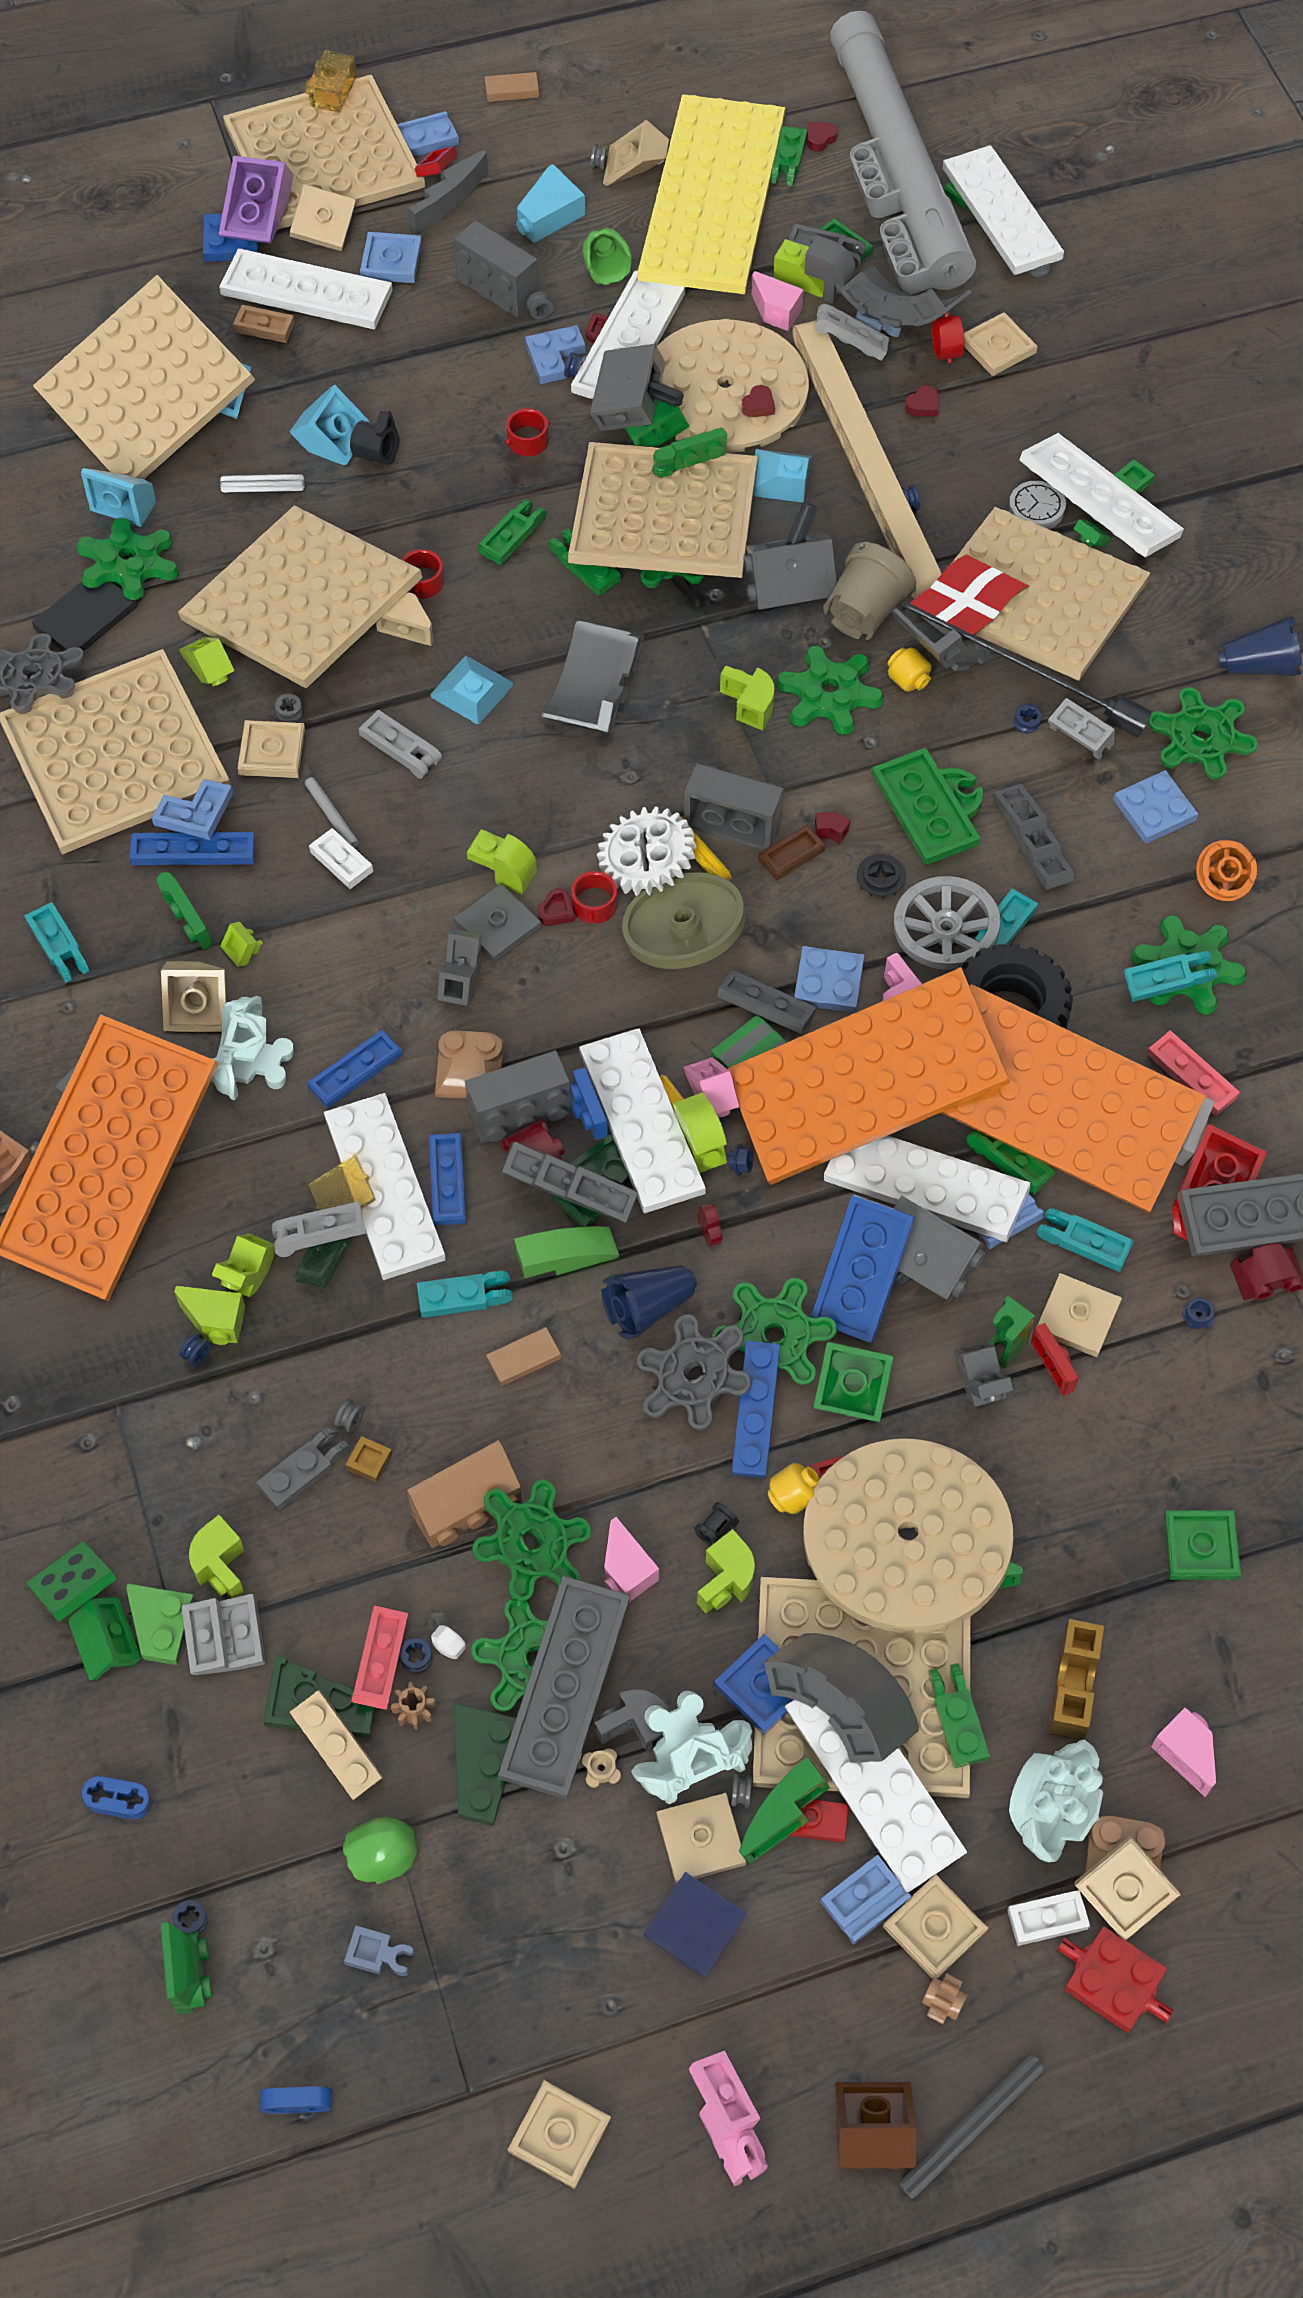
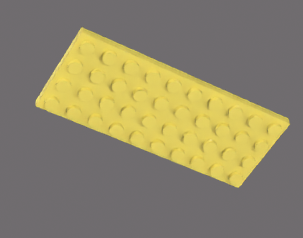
(712, 194)

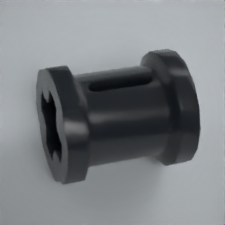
(716, 1524)

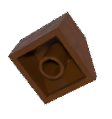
(875, 2125)

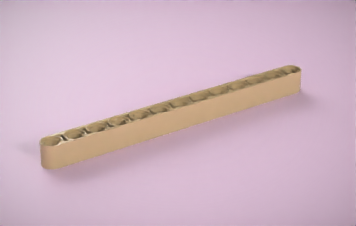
(865, 454)

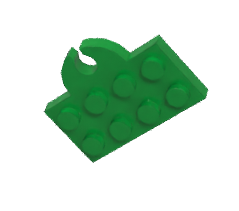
(930, 804)

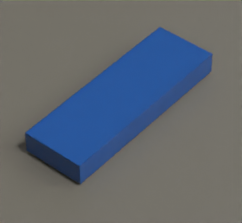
(354, 1068)
(447, 1179)

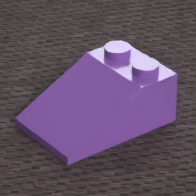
(255, 199)

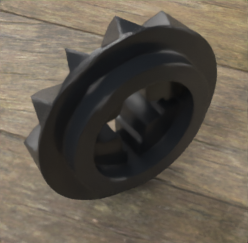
(891, 869)

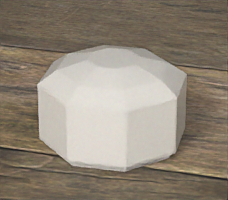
(448, 1642)

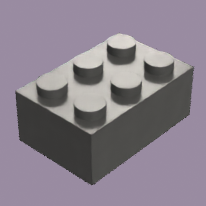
(495, 268)
(733, 806)
(518, 1096)

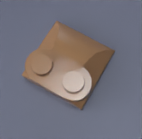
(465, 1057)
(1113, 1830)

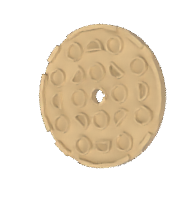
(746, 356)
(900, 1582)

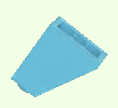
(549, 205)

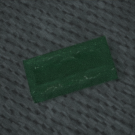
(321, 1262)

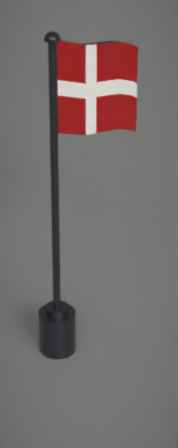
(970, 599)

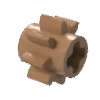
(409, 1695)
(944, 1998)

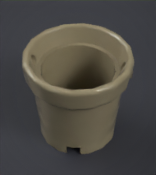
(868, 589)

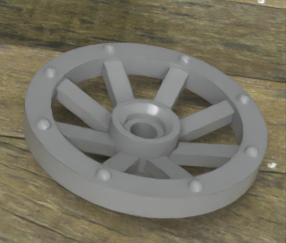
(945, 920)

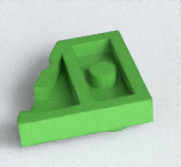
(158, 1622)

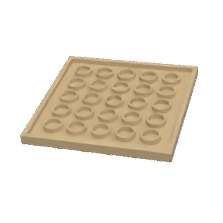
(342, 152)
(144, 382)
(668, 523)
(300, 596)
(1071, 597)
(112, 750)
(802, 1607)

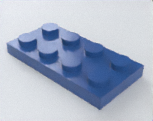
(863, 1267)

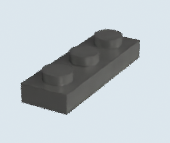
(766, 1001)

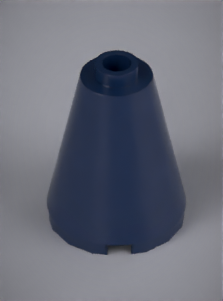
(1264, 651)
(645, 1297)

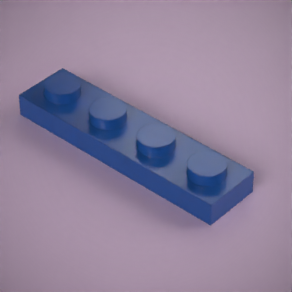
(185, 849)
(756, 1410)

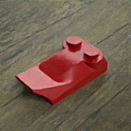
(1218, 1161)

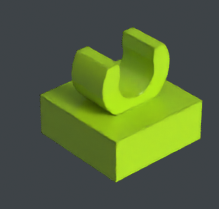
(240, 944)

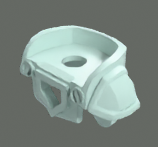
(245, 1050)
(690, 1748)
(1057, 1799)

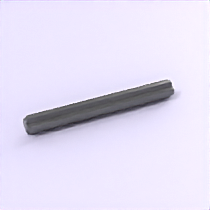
(971, 2126)

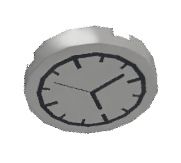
(1038, 503)

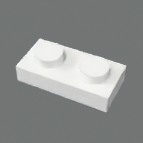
(341, 858)
(1048, 1917)

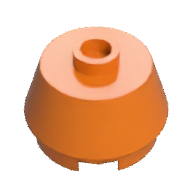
(1226, 870)

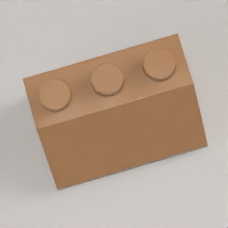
(455, 1496)

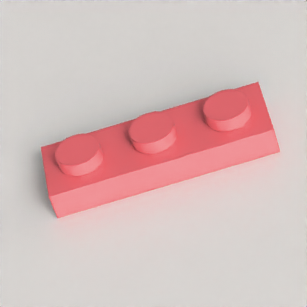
(1192, 1071)
(379, 1657)

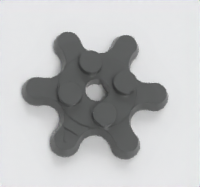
(49, 670)
(688, 1352)

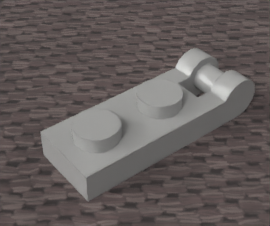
(851, 331)
(400, 743)
(317, 1228)

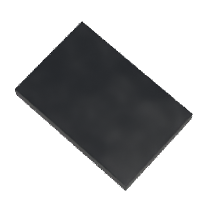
(84, 615)

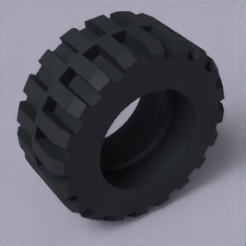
(1023, 973)

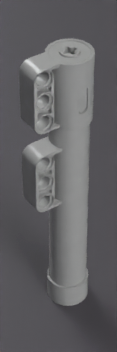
(896, 171)

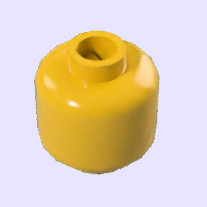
(909, 669)
(792, 1488)

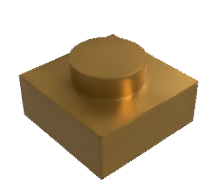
(368, 1459)

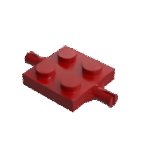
(1115, 1979)

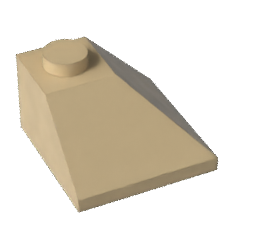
(635, 153)
(192, 996)

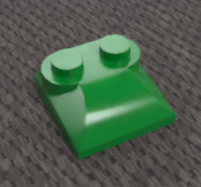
(853, 1381)
(184, 1969)

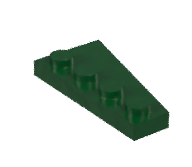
(603, 1160)

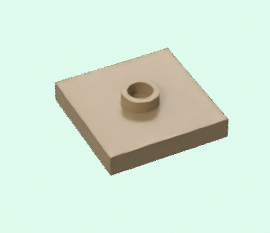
(322, 217)
(999, 344)
(271, 749)
(1079, 1314)
(701, 1837)
(1127, 1888)
(935, 1927)
(559, 2134)

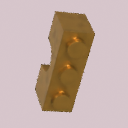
(1075, 1679)

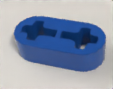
(117, 1789)
(295, 2100)

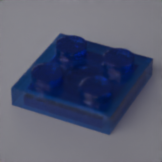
(694, 1925)

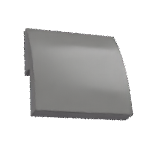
(223, 1635)

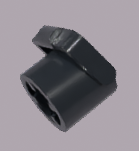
(376, 440)

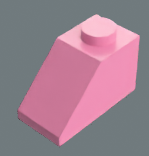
(776, 300)
(715, 1082)
(627, 1564)
(1189, 1749)

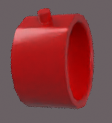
(948, 337)
(527, 418)
(427, 559)
(595, 914)

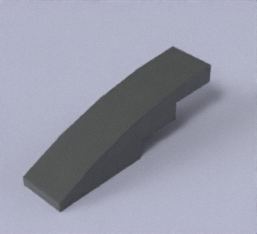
(455, 186)
(1033, 836)
(569, 1182)

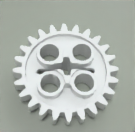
(668, 850)

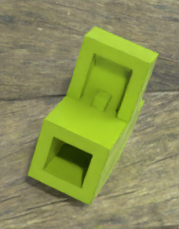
(753, 693)
(509, 858)
(702, 1131)
(246, 1265)
(211, 1553)
(734, 1569)

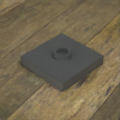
(500, 920)

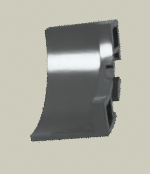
(881, 299)
(949, 648)
(595, 676)
(851, 1688)

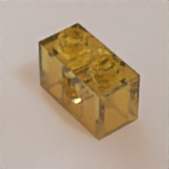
(331, 81)

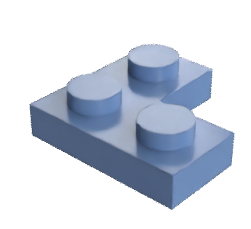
(548, 350)
(195, 817)

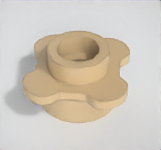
(594, 1760)

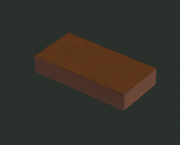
(791, 852)

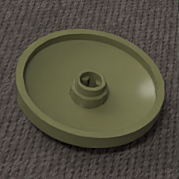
(684, 921)

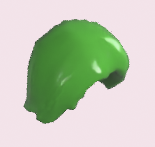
(607, 256)
(380, 1849)

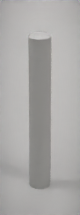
(330, 811)

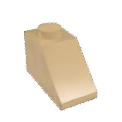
(407, 621)

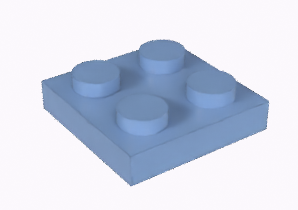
(391, 257)
(1155, 807)
(829, 979)

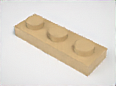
(336, 1744)

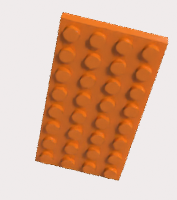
(867, 1076)
(1080, 1105)
(104, 1157)

